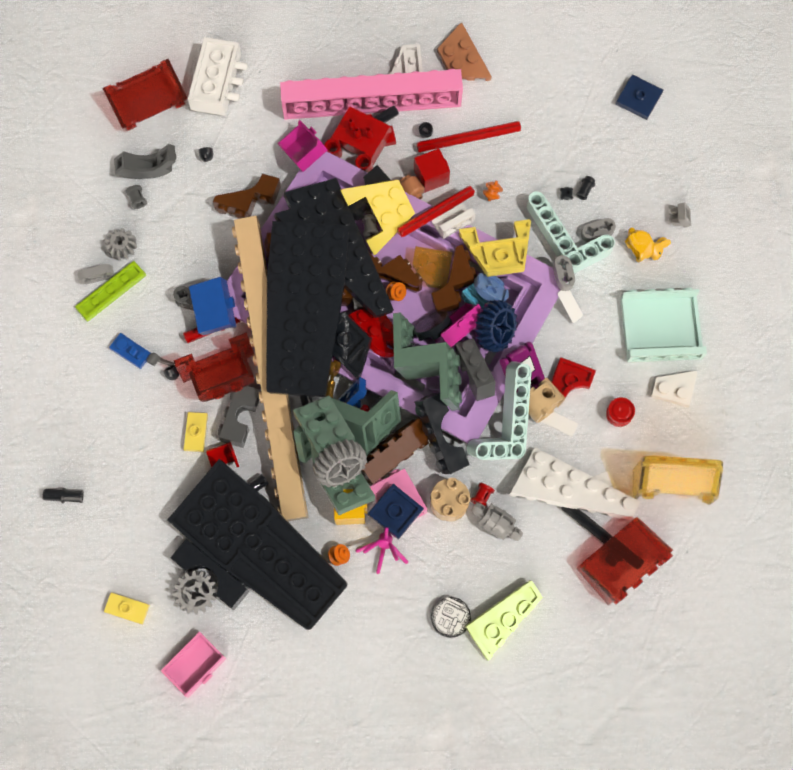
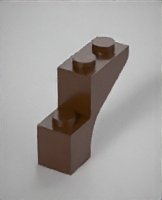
(243, 202)
(399, 271)
(460, 277)

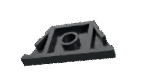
(351, 345)

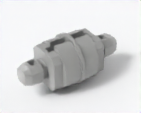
(497, 521)

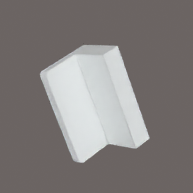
(453, 220)

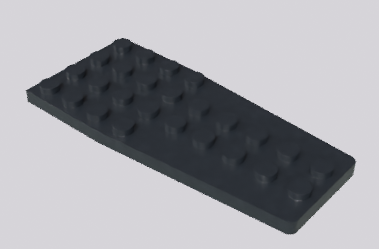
(303, 305)
(258, 545)

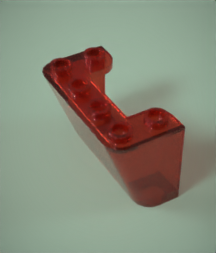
(625, 561)

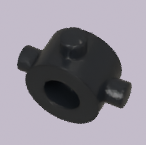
(566, 193)

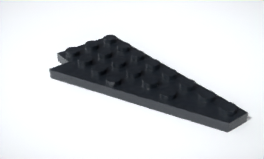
(325, 205)

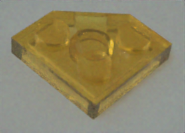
(432, 266)

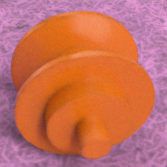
(492, 191)
(396, 291)
(339, 555)

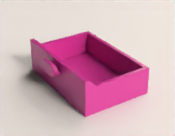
(302, 146)
(463, 323)

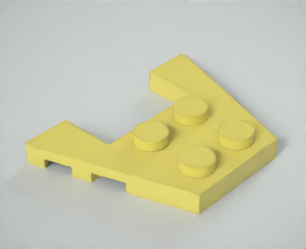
(388, 205)
(502, 255)

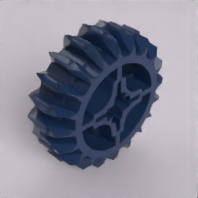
(496, 325)

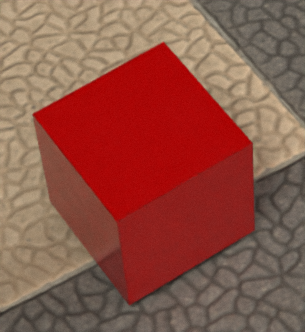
(432, 170)

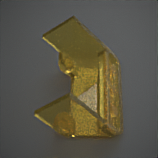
(677, 476)

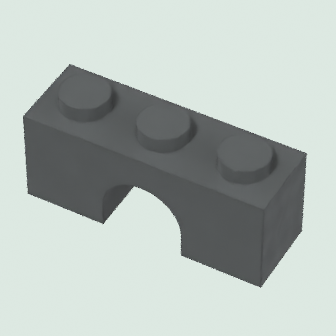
(480, 378)
(232, 430)

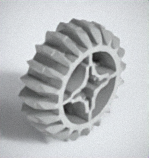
(339, 463)

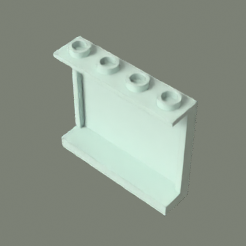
(662, 325)

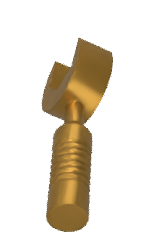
(335, 367)

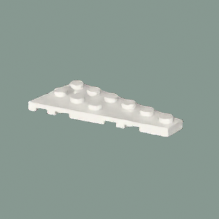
(565, 486)

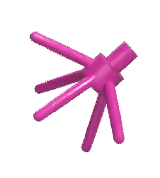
(384, 542)

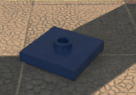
(639, 97)
(395, 511)

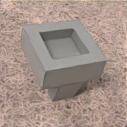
(684, 215)

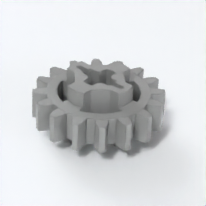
(185, 588)

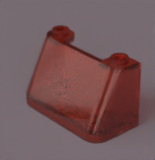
(145, 95)

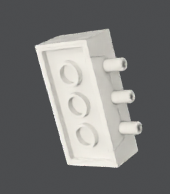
(216, 76)

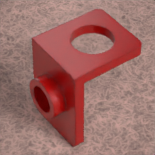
(224, 452)

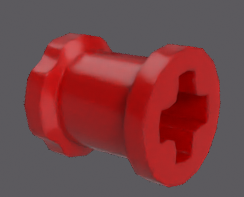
(482, 494)

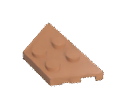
(460, 53)

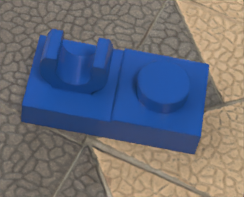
(130, 350)
(354, 393)

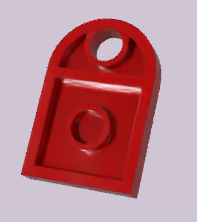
(379, 329)

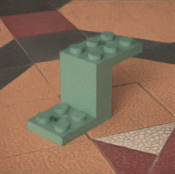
(426, 361)
(367, 427)
(322, 435)

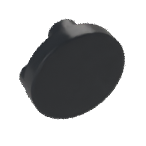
(432, 325)

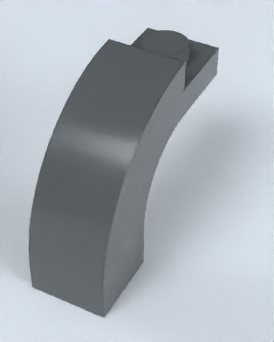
(145, 166)

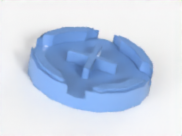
(490, 288)

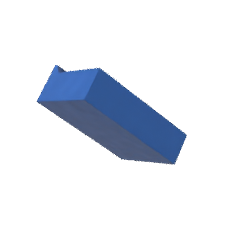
(212, 306)

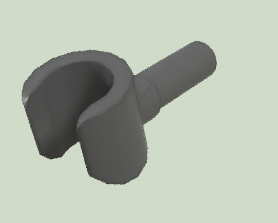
(153, 358)

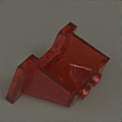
(220, 372)

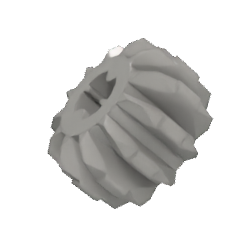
(121, 250)

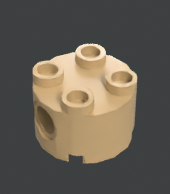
(544, 400)
(449, 499)

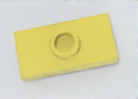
(195, 432)
(126, 608)

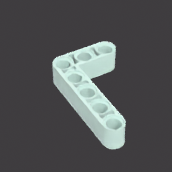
(564, 238)
(510, 419)

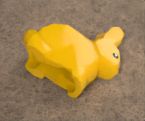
(643, 245)

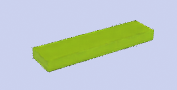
(110, 291)

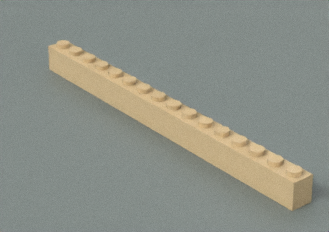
(276, 406)

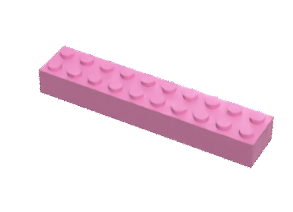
(371, 93)

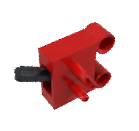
(362, 135)

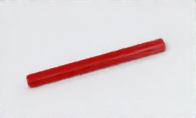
(468, 136)

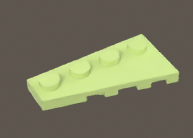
(502, 619)

